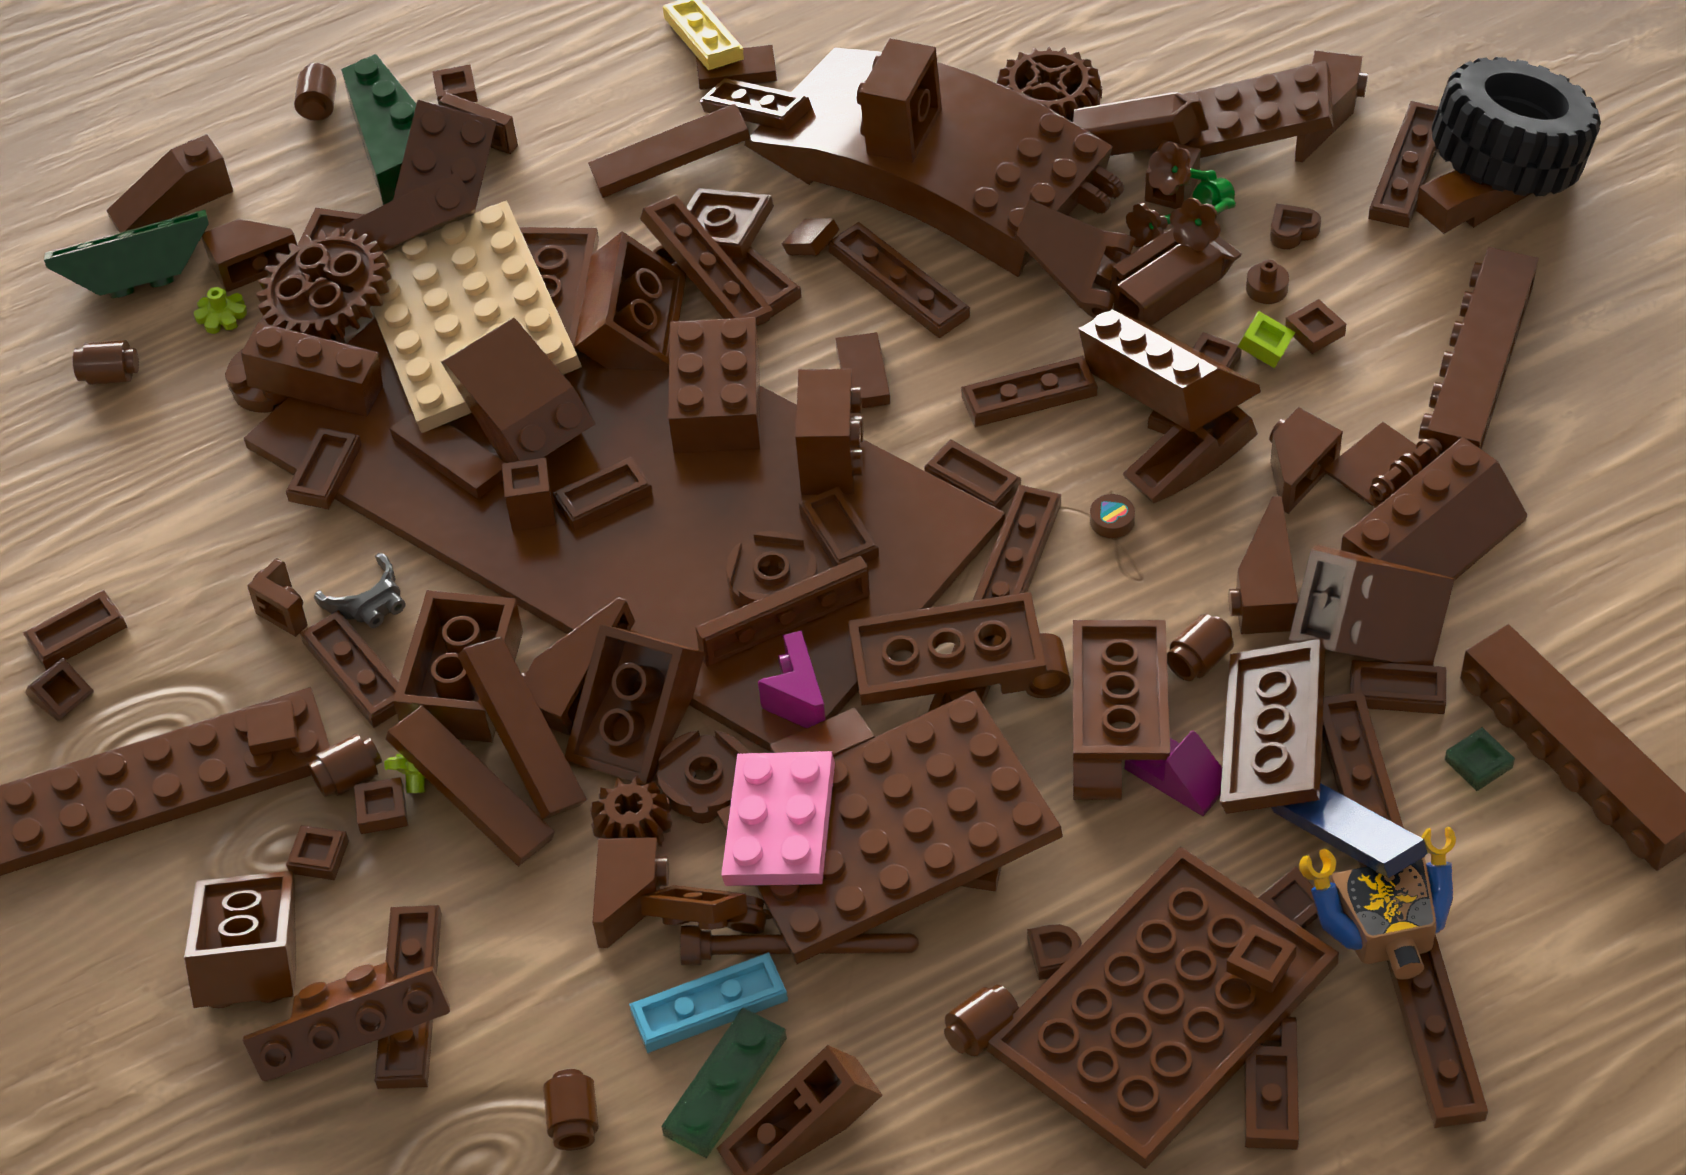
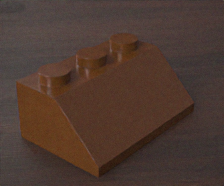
(629, 306)

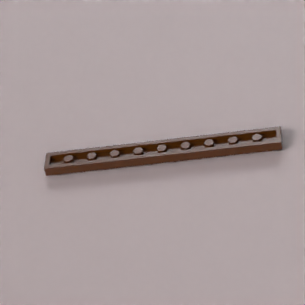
(1426, 999)

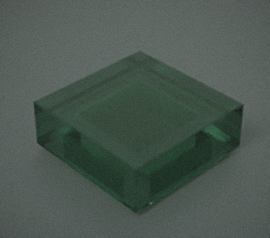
(1479, 759)

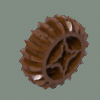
(1054, 80)

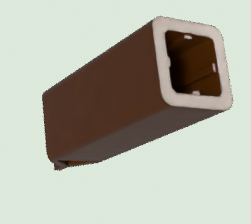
(1144, 122)
(1173, 280)

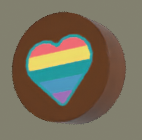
(1112, 516)

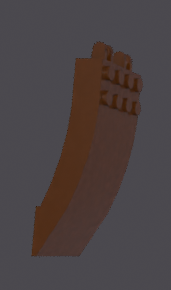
(973, 170)

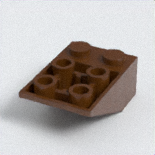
(1371, 607)

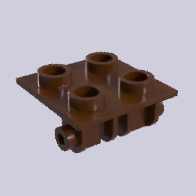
(1382, 463)

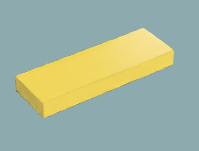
(703, 33)

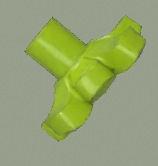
(220, 310)
(414, 779)

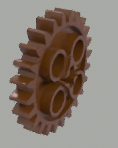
(325, 284)

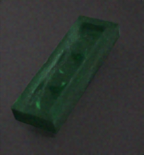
(724, 1082)

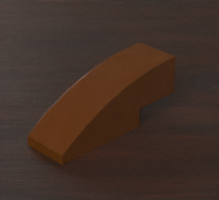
(1457, 199)
(1188, 456)

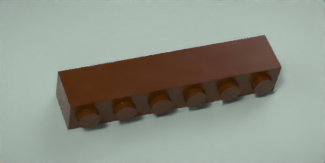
(1481, 350)
(1579, 745)

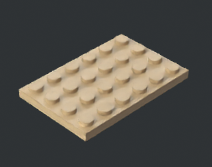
(454, 291)

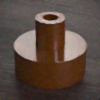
(1267, 282)

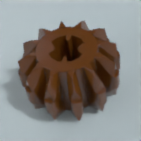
(631, 812)

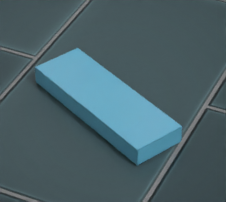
(707, 1002)

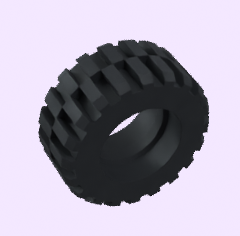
(1515, 126)

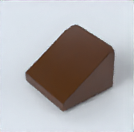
(59, 690)

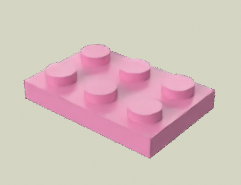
(778, 819)

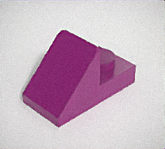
(795, 691)
(1187, 775)

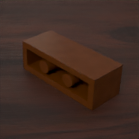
(312, 369)

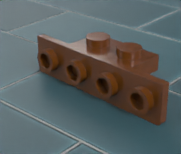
(346, 1016)

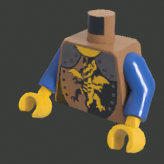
(1386, 915)

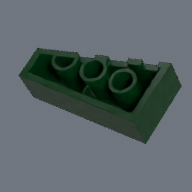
(382, 117)

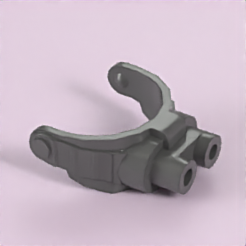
(369, 605)

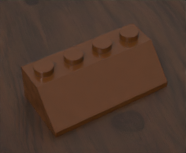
(1162, 370)
(1442, 515)

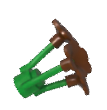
(1196, 218)

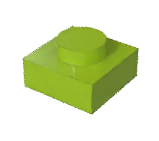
(1266, 339)

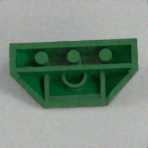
(131, 257)

